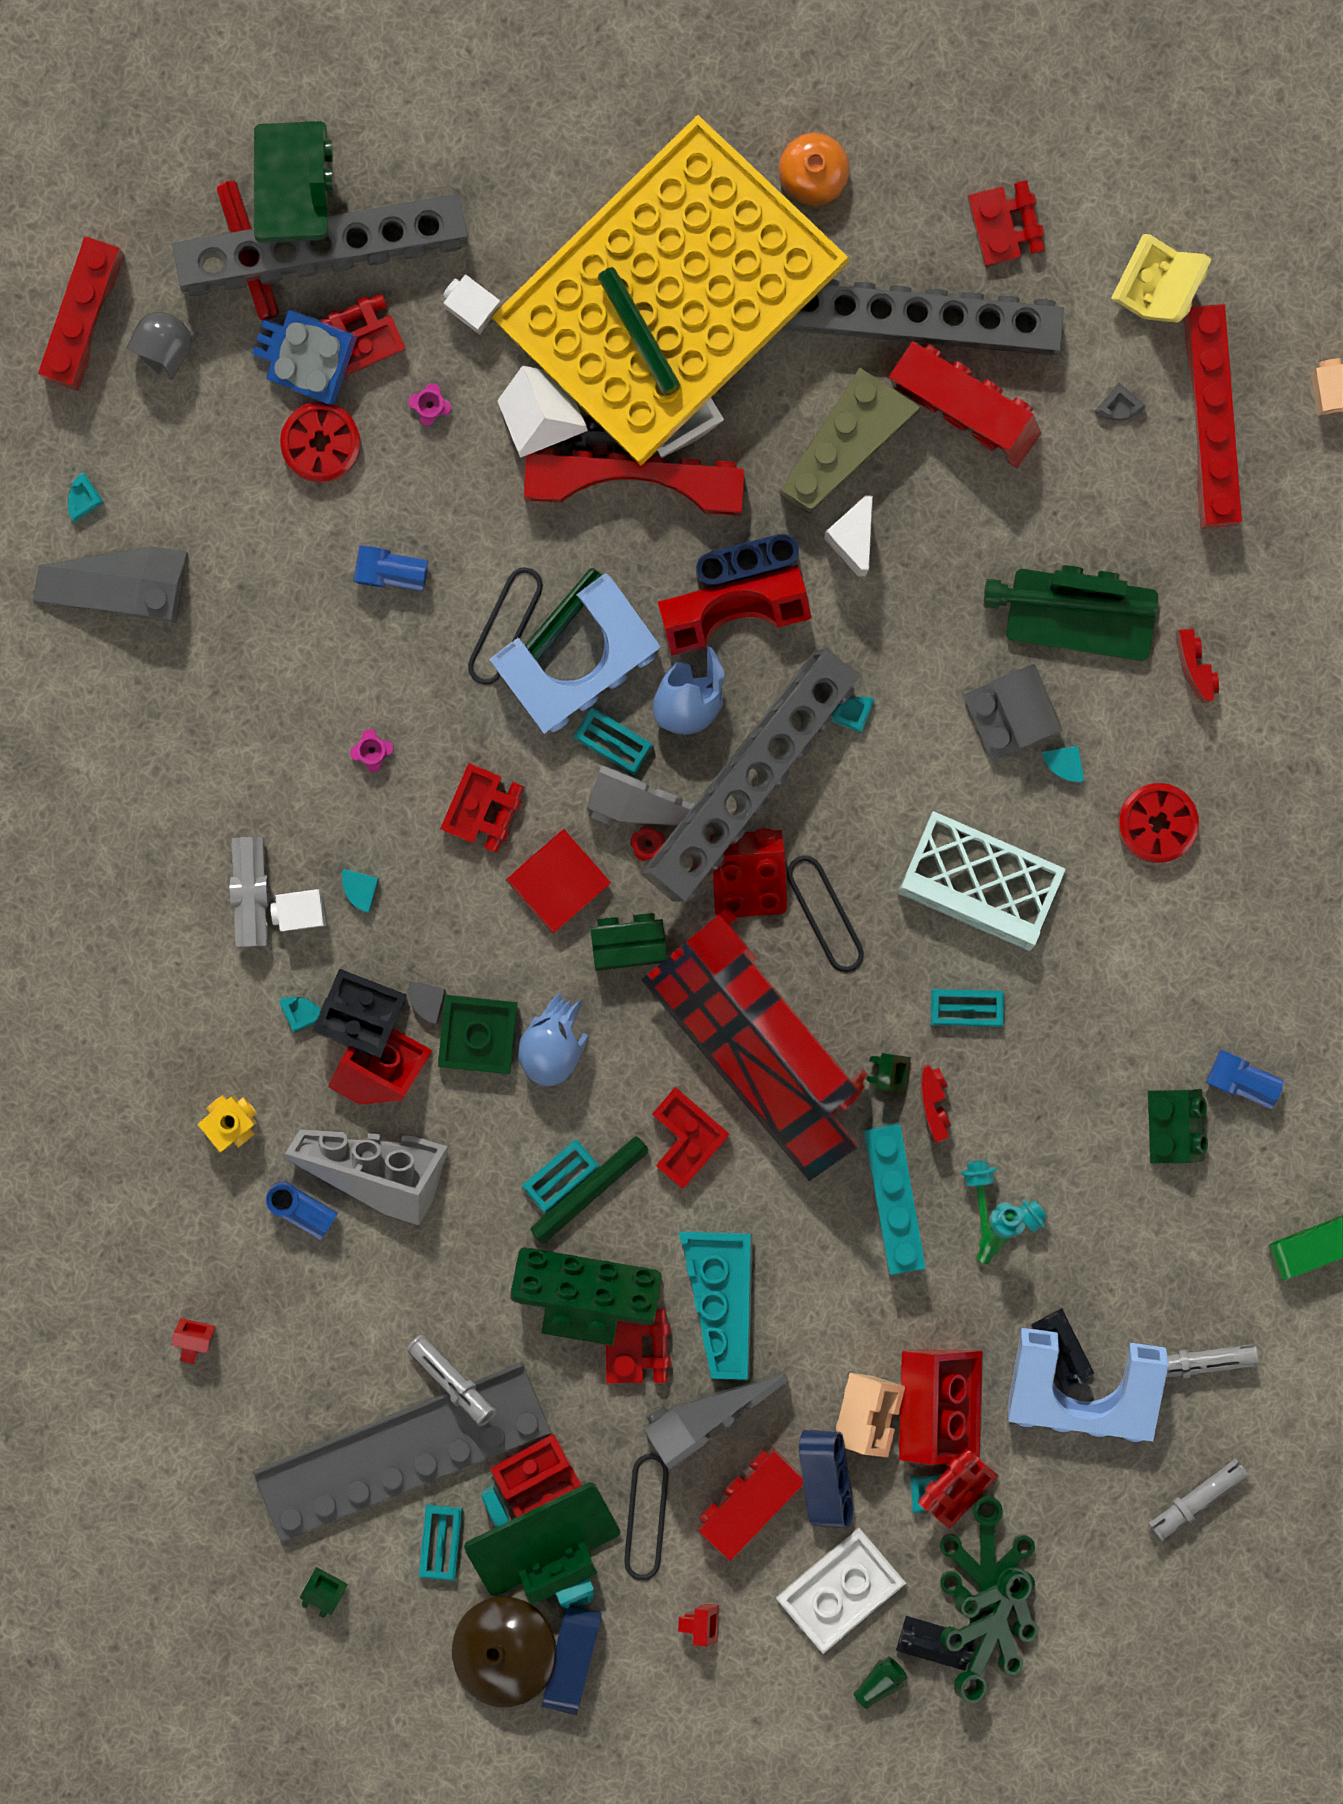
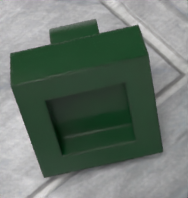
(892, 1072)
(323, 1592)

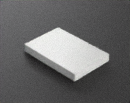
(840, 1590)

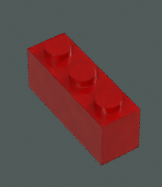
(750, 1503)

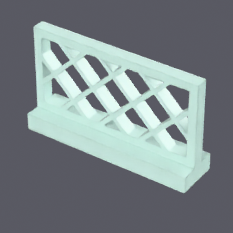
(974, 911)

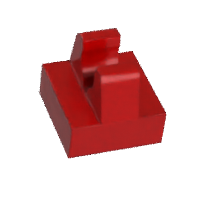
(192, 1338)
(701, 1624)

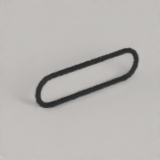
(488, 625)
(838, 905)
(631, 1517)

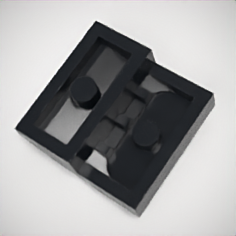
(359, 1013)

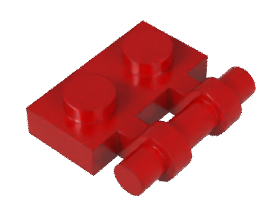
(995, 226)
(374, 341)
(472, 803)
(625, 1357)
(957, 1488)

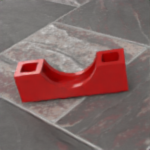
(76, 320)
(768, 596)

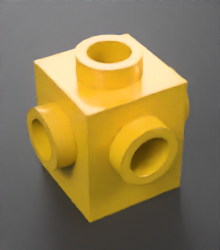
(216, 1127)

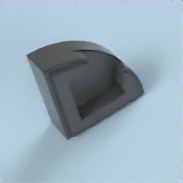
(1120, 404)
(426, 1000)

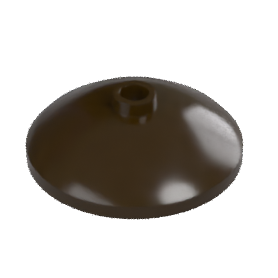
(524, 1648)

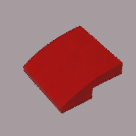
(558, 881)
(535, 1476)

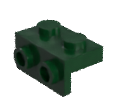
(1177, 1126)

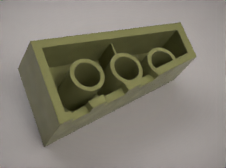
(854, 430)

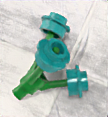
(1006, 1219)

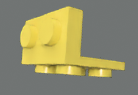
(1160, 281)

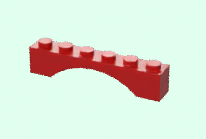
(1214, 416)
(559, 477)

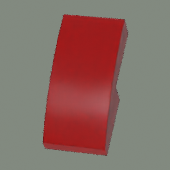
(1200, 677)
(931, 1090)

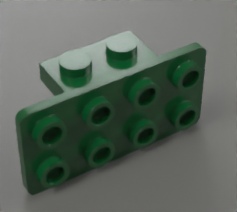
(291, 181)
(1077, 629)
(584, 1294)
(545, 1546)

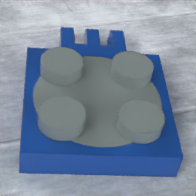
(306, 355)

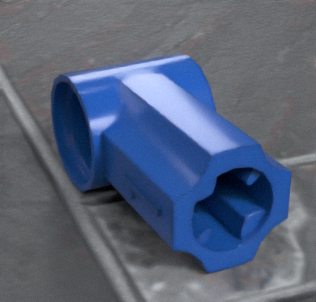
(383, 568)
(1238, 1077)
(304, 1210)

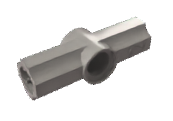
(248, 892)

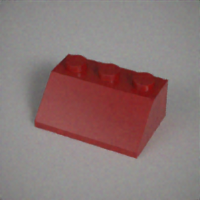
(940, 1404)

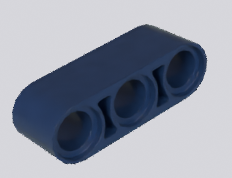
(760, 548)
(826, 1478)
(573, 1659)

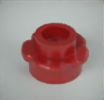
(638, 839)

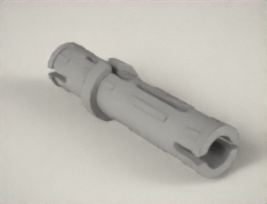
(1212, 1360)
(462, 1391)
(1198, 1499)

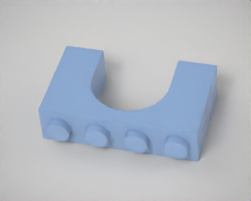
(625, 646)
(1125, 1413)

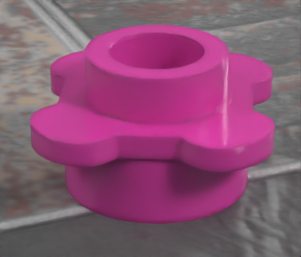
(419, 402)
(368, 740)

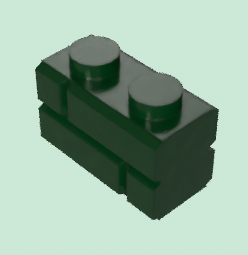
(628, 943)

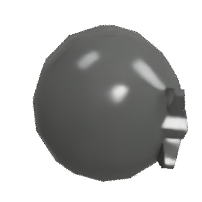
(162, 342)

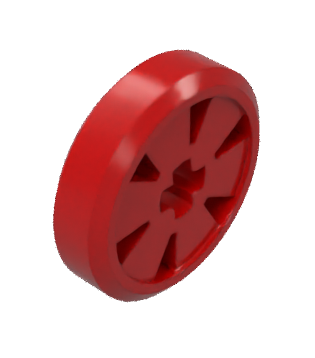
(339, 454)
(1149, 802)

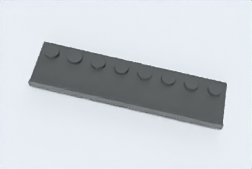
(398, 1454)

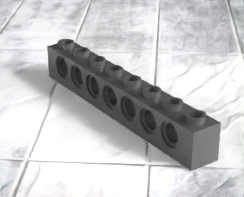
(443, 211)
(933, 330)
(666, 867)

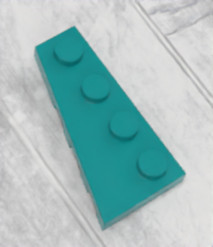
(722, 1292)

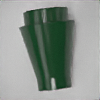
(881, 1682)

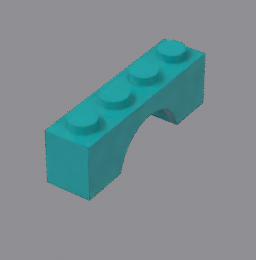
(894, 1198)

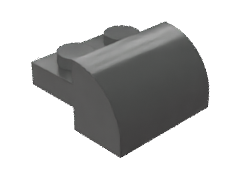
(1013, 712)

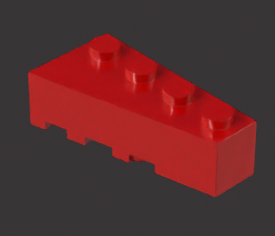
(966, 401)

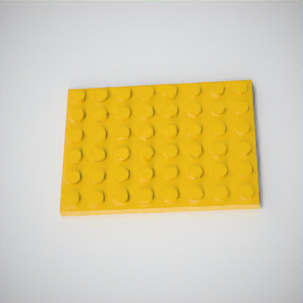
(709, 265)

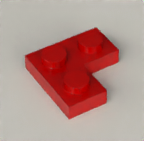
(696, 1133)

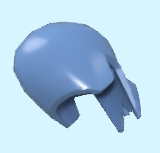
(688, 703)
(544, 1051)

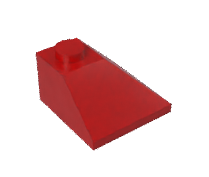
(382, 1080)

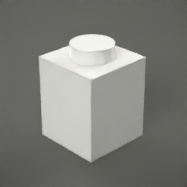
(470, 303)
(299, 910)

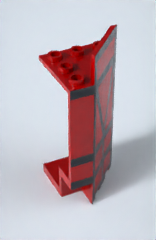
(758, 1044)

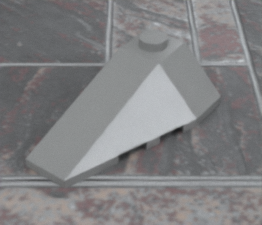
(633, 801)
(385, 1175)

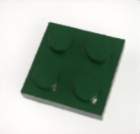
(477, 1034)

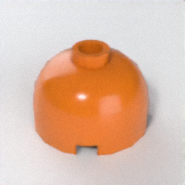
(813, 169)

